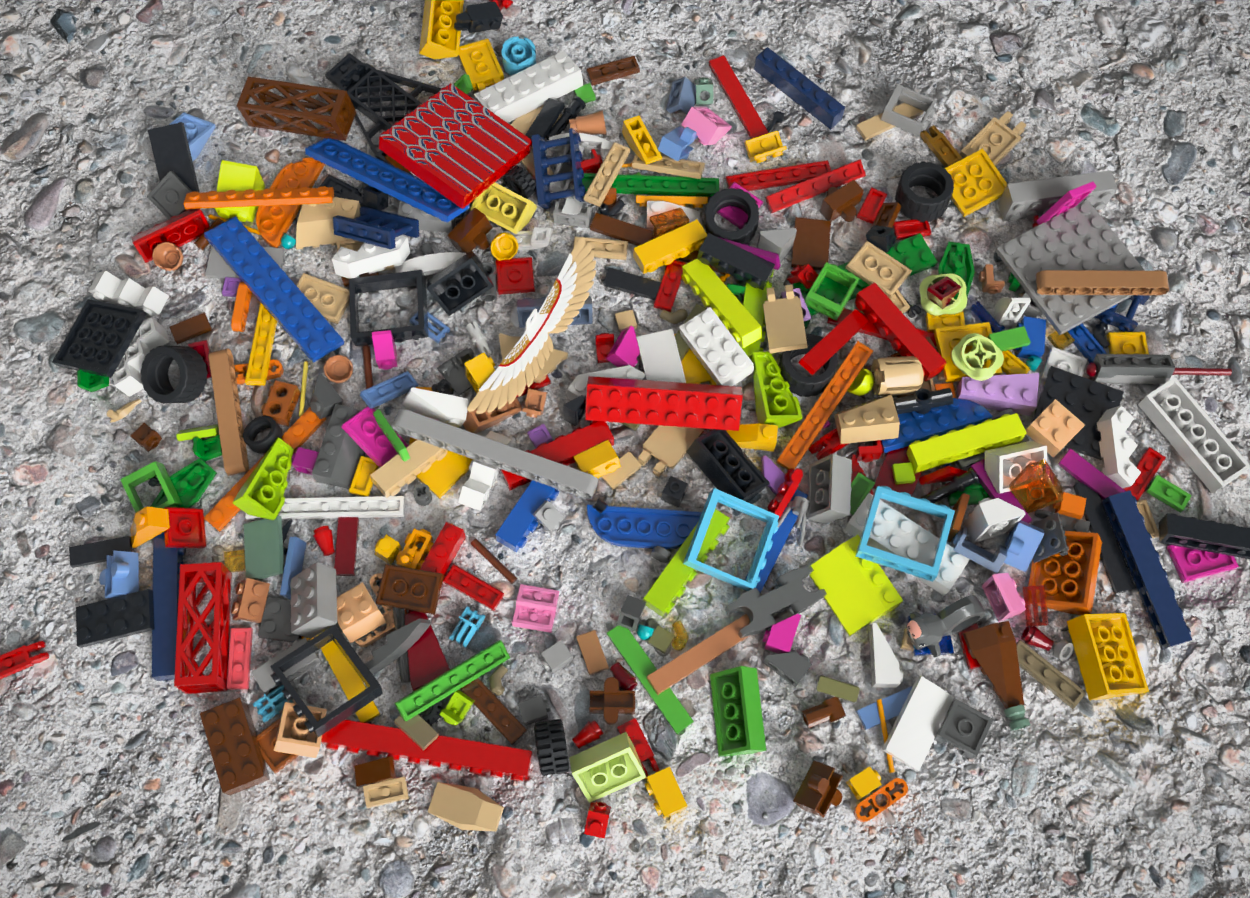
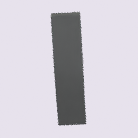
(397, 645)

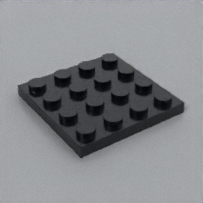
(99, 338)
(1084, 400)

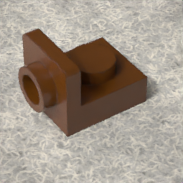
(146, 437)

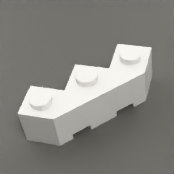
(369, 258)
(127, 293)
(127, 375)
(579, 385)
(1117, 446)
(482, 477)

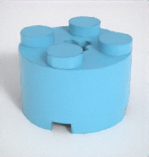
(518, 55)

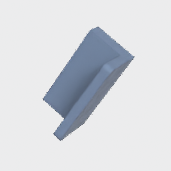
(681, 96)

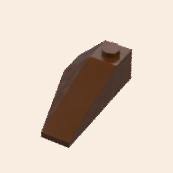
(997, 654)

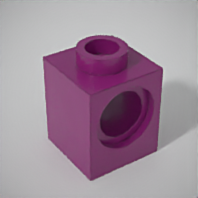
(304, 460)

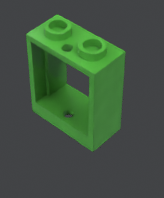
(825, 305)
(144, 474)

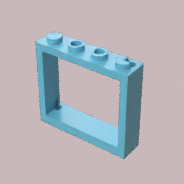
(764, 545)
(895, 561)

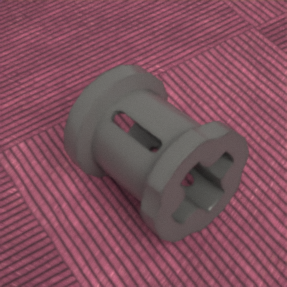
(422, 489)

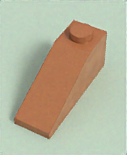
(479, 422)

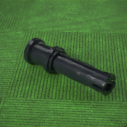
(568, 113)
(958, 483)

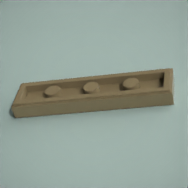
(1048, 675)

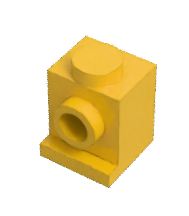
(387, 549)

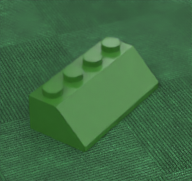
(737, 711)

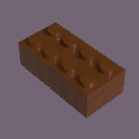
(234, 746)

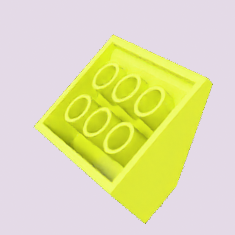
(854, 587)

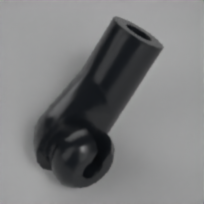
(611, 210)
(1099, 333)

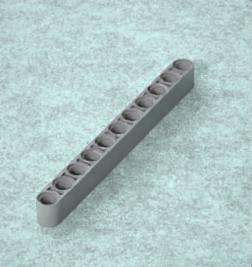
(495, 453)

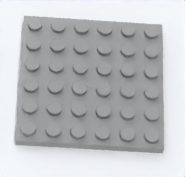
(1068, 242)

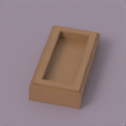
(592, 652)

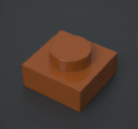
(611, 197)

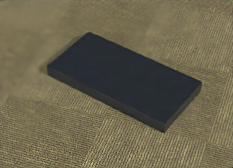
(173, 153)

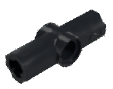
(923, 401)

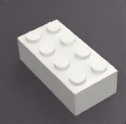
(716, 348)

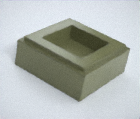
(661, 639)

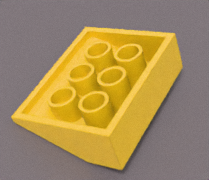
(1107, 655)

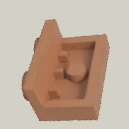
(250, 600)

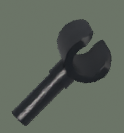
(778, 117)
(916, 308)
(600, 506)

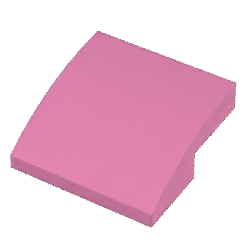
(535, 608)

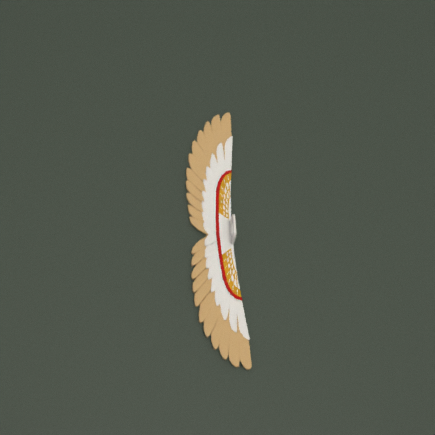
(554, 316)

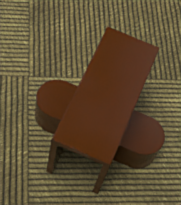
(842, 202)
(471, 232)
(612, 701)
(819, 789)

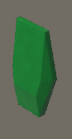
(958, 261)
(189, 484)

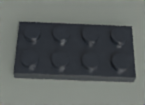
(115, 618)

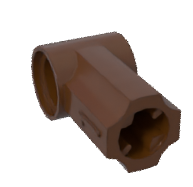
(828, 710)

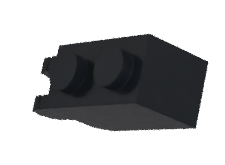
(479, 18)

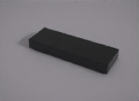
(546, 118)
(631, 283)
(97, 551)

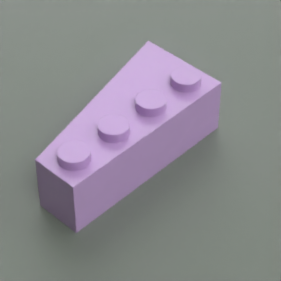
(1002, 392)

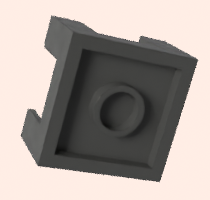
(964, 728)

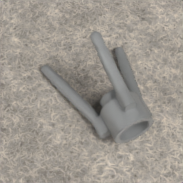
(799, 507)

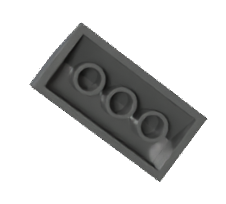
(338, 452)

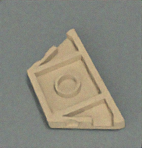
(507, 344)

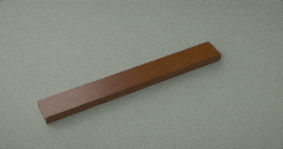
(631, 233)

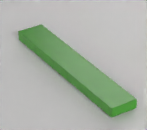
(642, 667)
(452, 680)

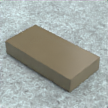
(417, 730)

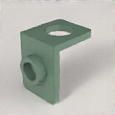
(704, 84)

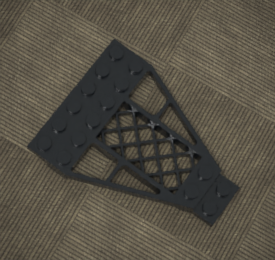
(357, 77)

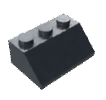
(459, 283)

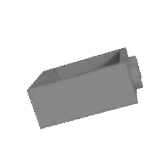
(914, 99)

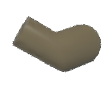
(675, 317)
(495, 680)

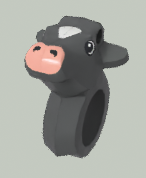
(930, 628)

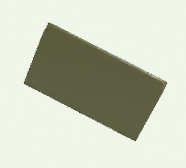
(837, 688)

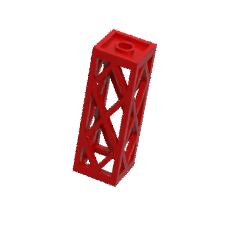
(191, 620)

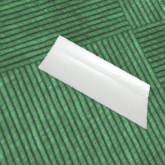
(572, 205)

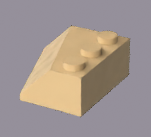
(316, 222)
(868, 421)

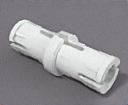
(478, 338)

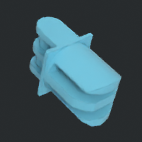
(467, 625)
(276, 702)

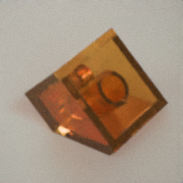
(1037, 487)

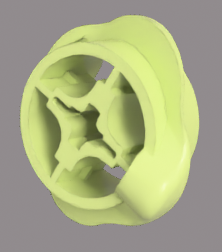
(954, 307)
(978, 343)

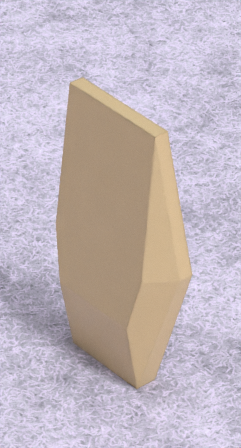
(465, 807)

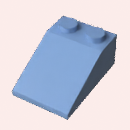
(197, 132)

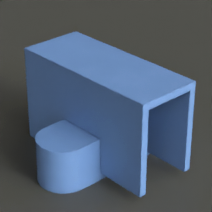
(676, 143)
(1022, 544)
(121, 574)

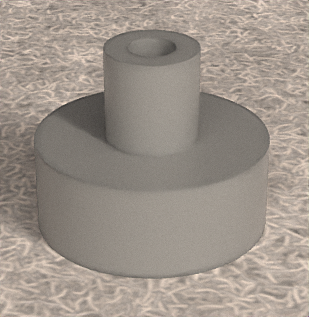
(1062, 649)

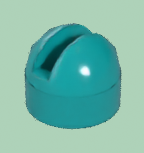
(287, 241)
(1033, 363)
(644, 632)

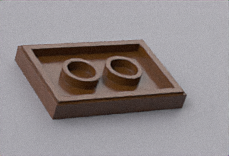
(811, 243)
(409, 589)

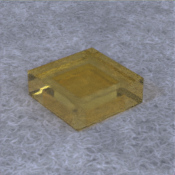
(1060, 341)
(235, 560)

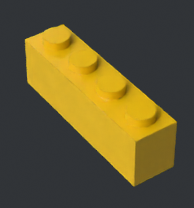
(669, 247)

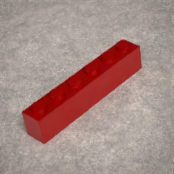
(898, 329)
(565, 448)

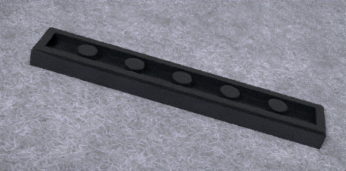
(1110, 551)

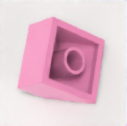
(707, 124)
(1003, 596)

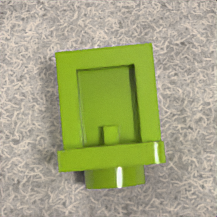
(457, 708)

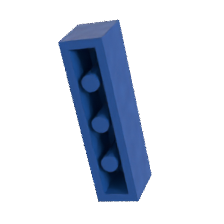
(520, 520)

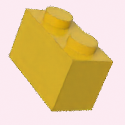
(598, 460)
(665, 792)

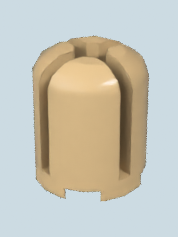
(897, 375)

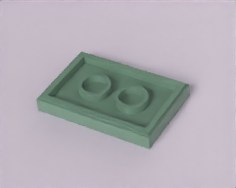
(263, 548)

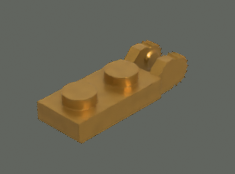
(940, 146)

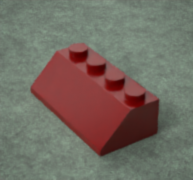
(176, 230)

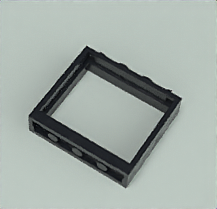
(387, 282)
(344, 711)

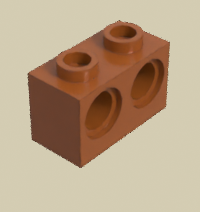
(286, 403)

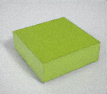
(903, 473)

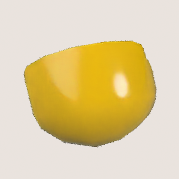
(504, 246)

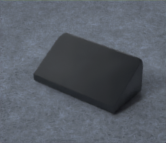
(574, 410)

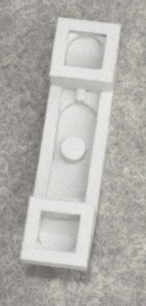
(588, 141)
(526, 239)
(430, 263)

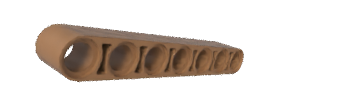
(1101, 282)
(228, 412)

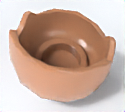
(167, 256)
(338, 369)

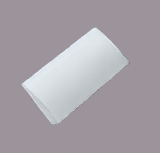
(918, 723)

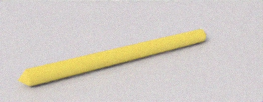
(303, 388)

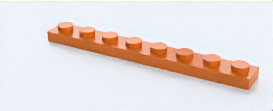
(264, 197)
(825, 406)
(295, 436)

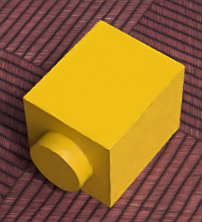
(864, 782)

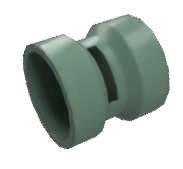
(1016, 715)

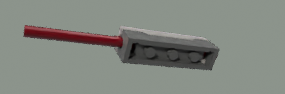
(1142, 369)

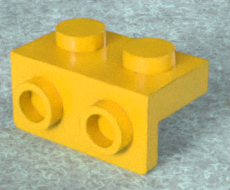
(764, 146)

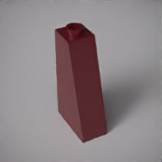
(425, 655)

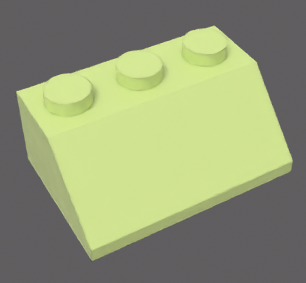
(607, 767)

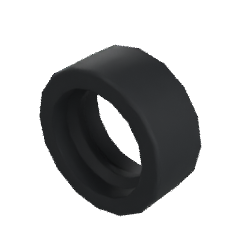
(255, 427)

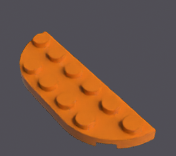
(277, 219)

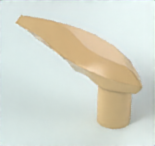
(122, 411)

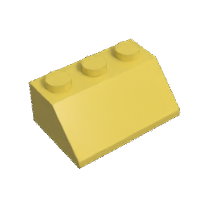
(505, 208)

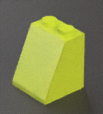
(238, 178)

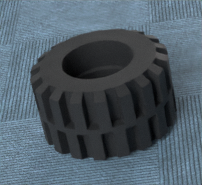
(551, 747)

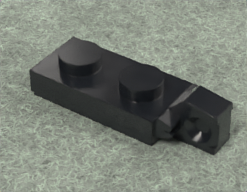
(342, 189)

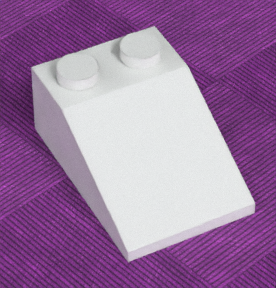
(437, 406)

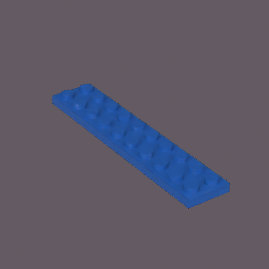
(384, 178)
(274, 289)

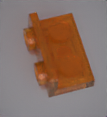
(668, 221)

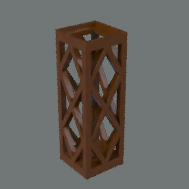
(341, 111)

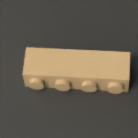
(397, 472)

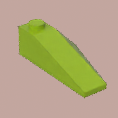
(772, 394)
(265, 488)

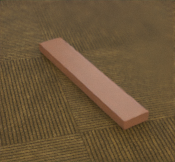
(698, 656)

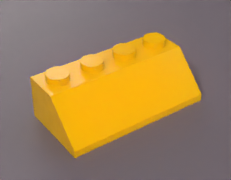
(438, 34)

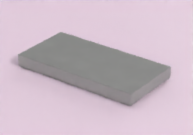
(219, 269)

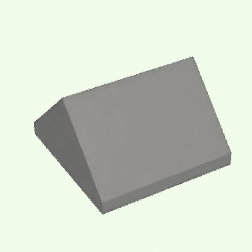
(777, 241)

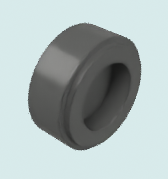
(661, 554)

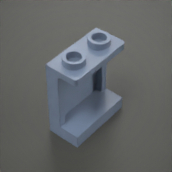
(977, 554)

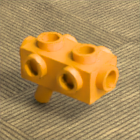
(411, 555)

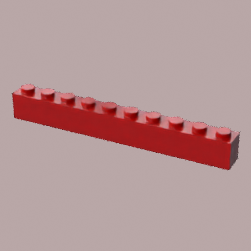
(443, 750)

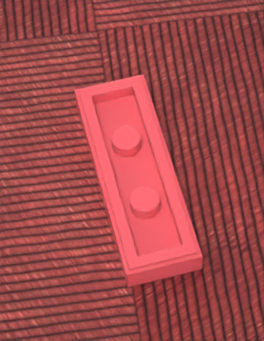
(239, 658)

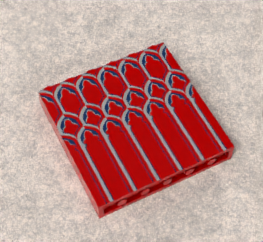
(455, 145)

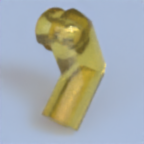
(681, 638)

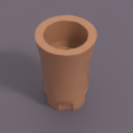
(589, 124)

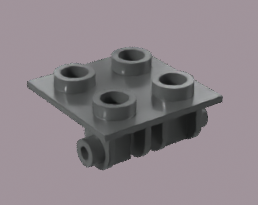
(454, 371)
(1053, 539)

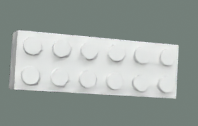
(531, 87)
(1194, 435)
(905, 538)

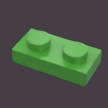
(860, 488)
(1168, 493)

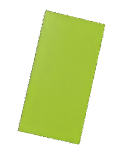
(201, 432)

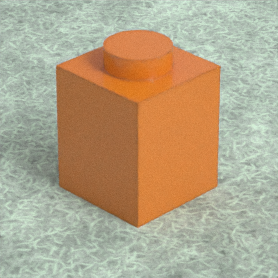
(1071, 506)

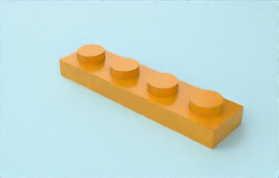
(679, 200)

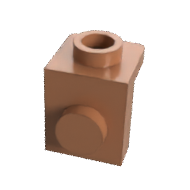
(986, 277)
(535, 402)

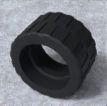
(930, 176)
(735, 198)
(156, 379)
(802, 384)

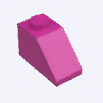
(384, 349)
(625, 349)
(781, 635)

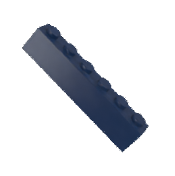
(799, 88)

